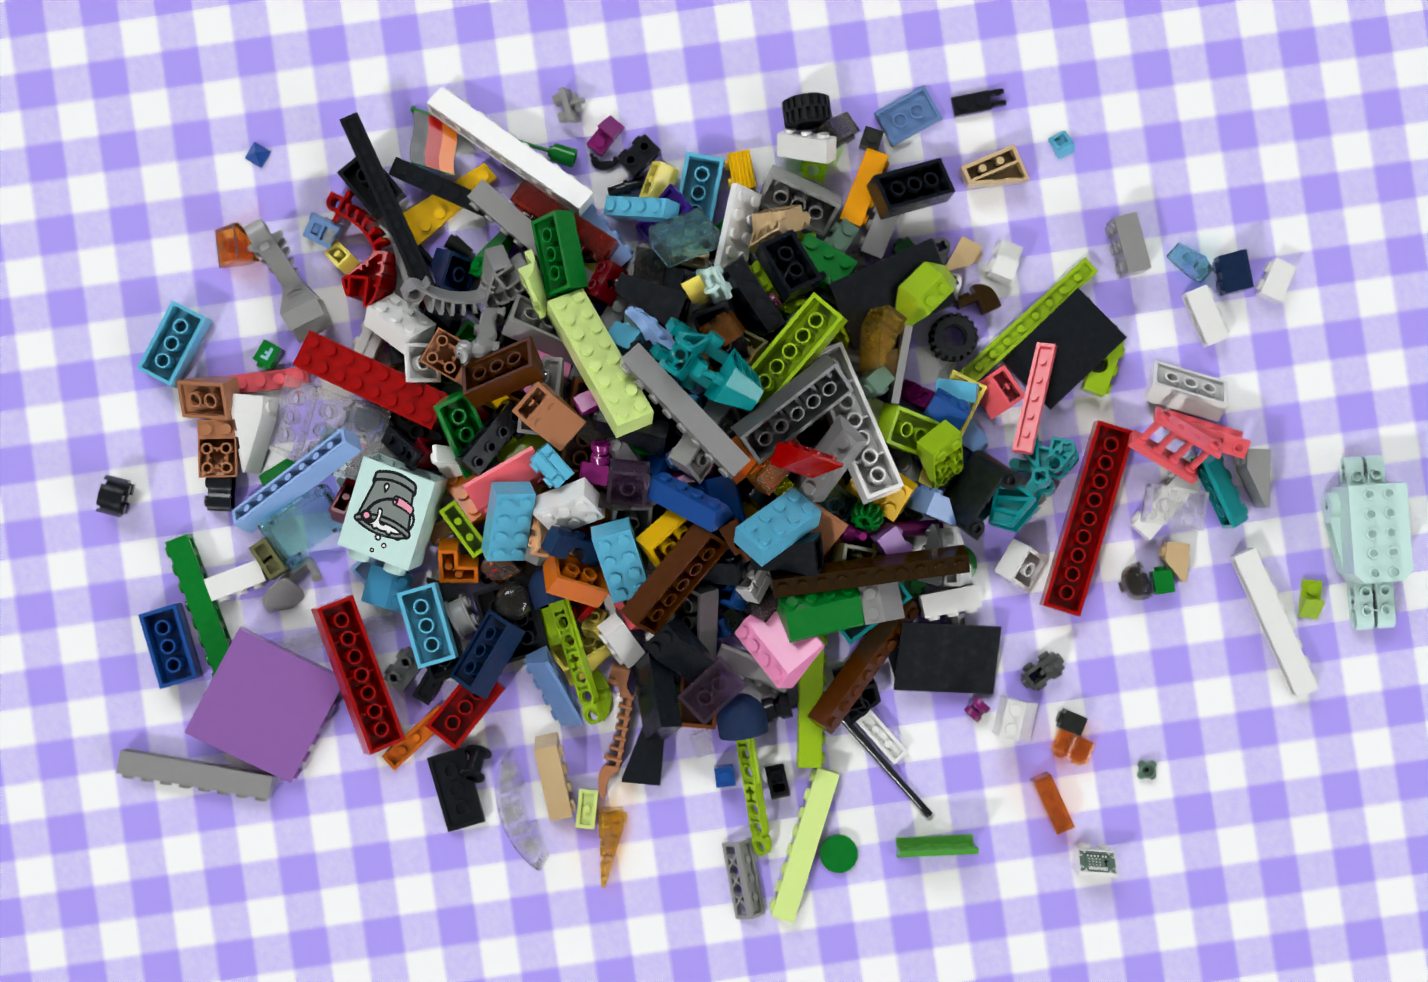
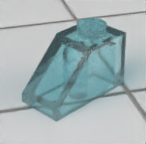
(1190, 262)

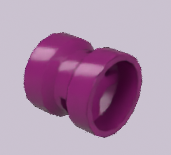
(600, 452)
(980, 706)

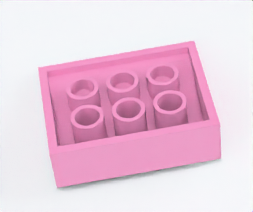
(774, 653)

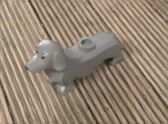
(486, 336)

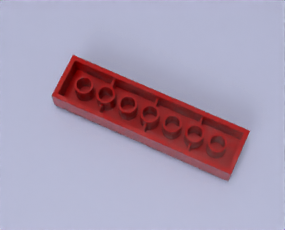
(369, 379)
(358, 674)

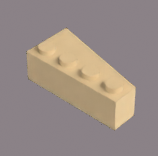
(553, 776)

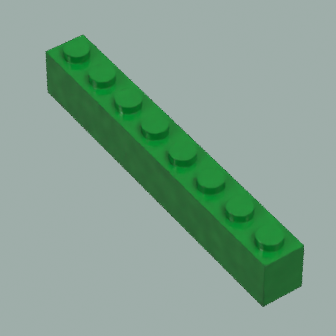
(205, 613)

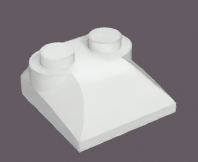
(415, 370)

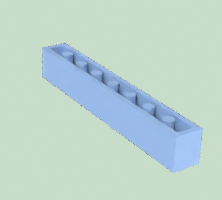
(297, 479)

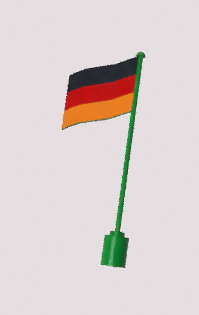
(436, 143)

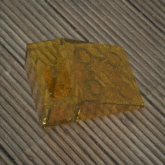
(879, 336)

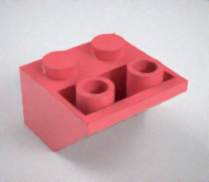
(1000, 393)

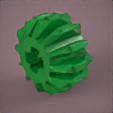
(867, 516)

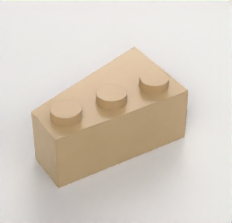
(995, 170)

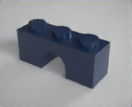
(562, 540)

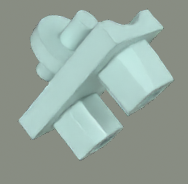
(715, 283)

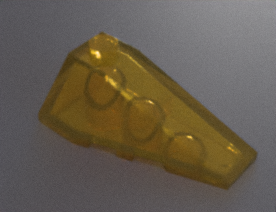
(611, 825)

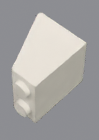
(1014, 718)

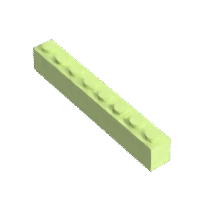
(804, 844)

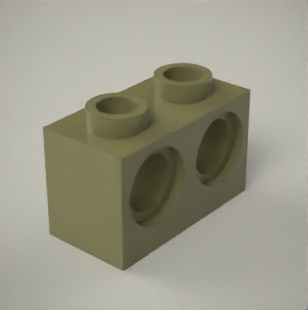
(269, 559)

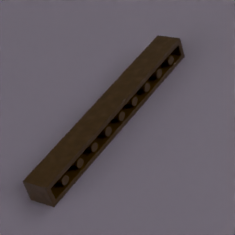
(874, 571)

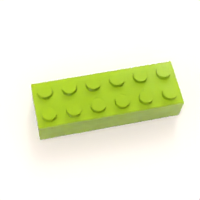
(797, 345)

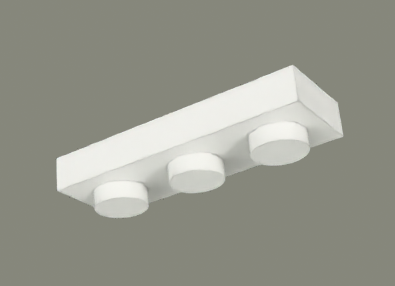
(882, 737)

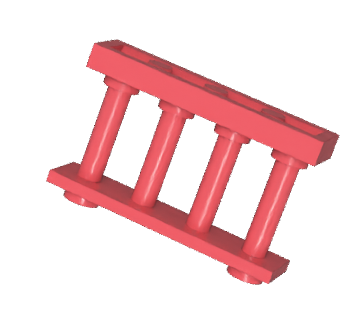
(1230, 438)
(1173, 460)

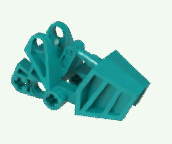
(733, 385)
(1017, 506)

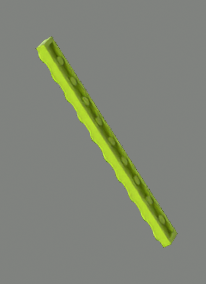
(1029, 320)

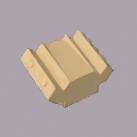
(775, 222)

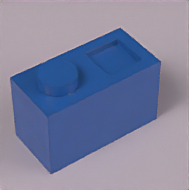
(948, 407)

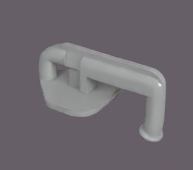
(284, 592)

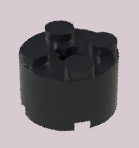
(114, 496)

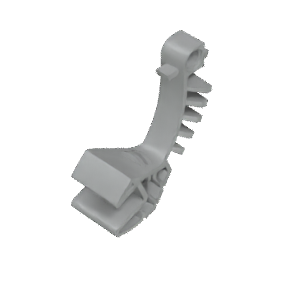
(498, 285)
(300, 305)

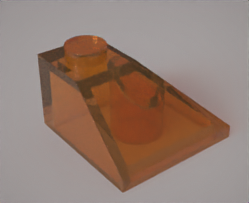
(232, 246)

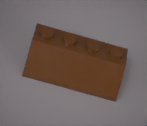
(502, 372)

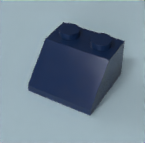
(451, 270)
(1233, 272)

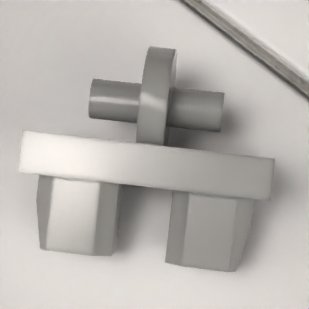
(571, 105)

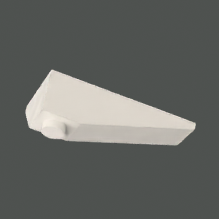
(254, 422)

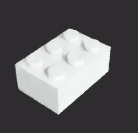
(397, 323)
(569, 505)
(949, 601)

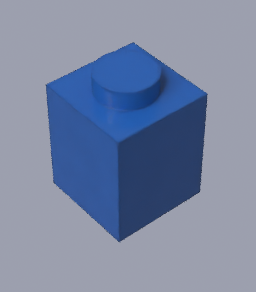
(724, 775)

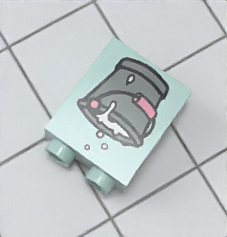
(391, 513)

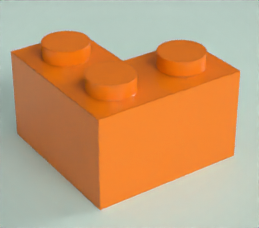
(456, 566)

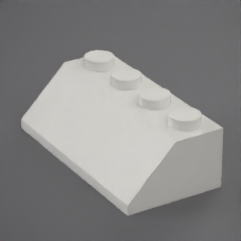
(1187, 391)

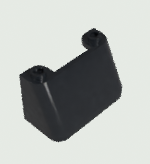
(975, 487)

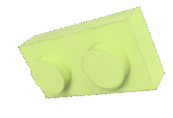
(586, 808)

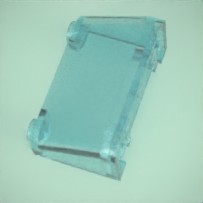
(301, 524)

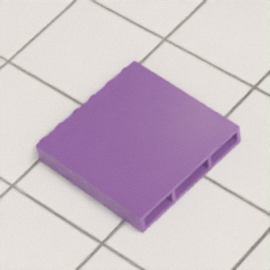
(265, 705)

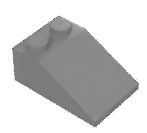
(1255, 475)

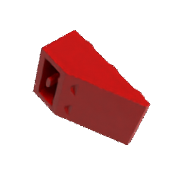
(803, 460)

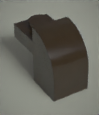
(983, 296)

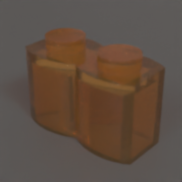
(1072, 746)

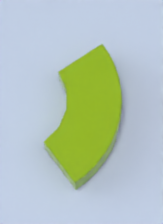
(604, 692)

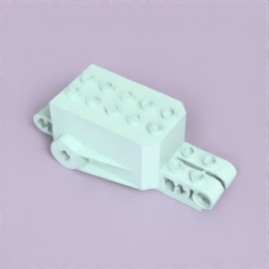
(1369, 538)

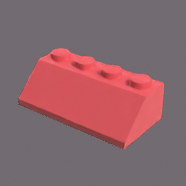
(512, 470)

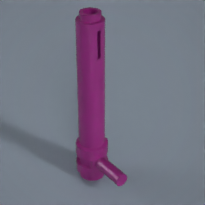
(909, 529)

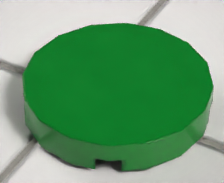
(838, 853)

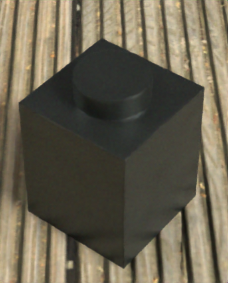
(871, 138)
(1071, 721)

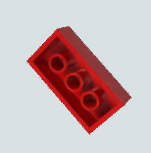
(461, 714)

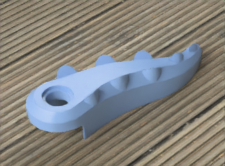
(655, 333)

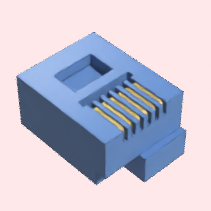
(322, 230)

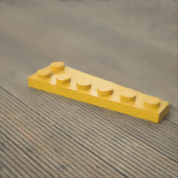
(435, 212)

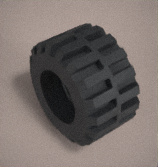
(806, 110)
(964, 325)

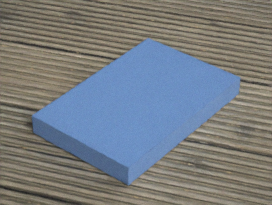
(908, 116)

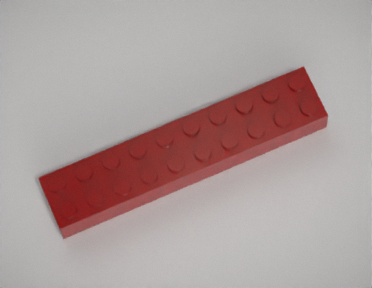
(1086, 518)

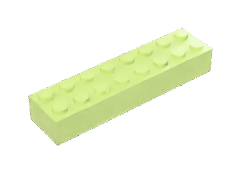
(599, 362)

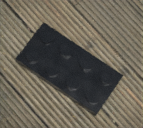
(456, 796)

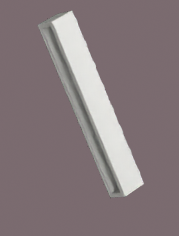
(1274, 623)

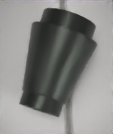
(458, 245)

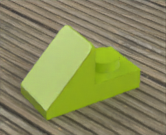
(1310, 599)

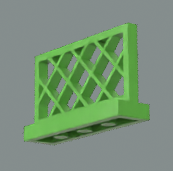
(935, 845)

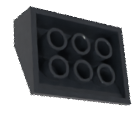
(535, 633)

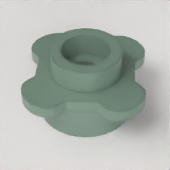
(1151, 773)

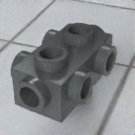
(1049, 666)

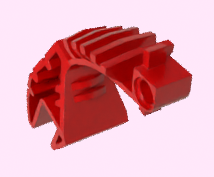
(376, 275)

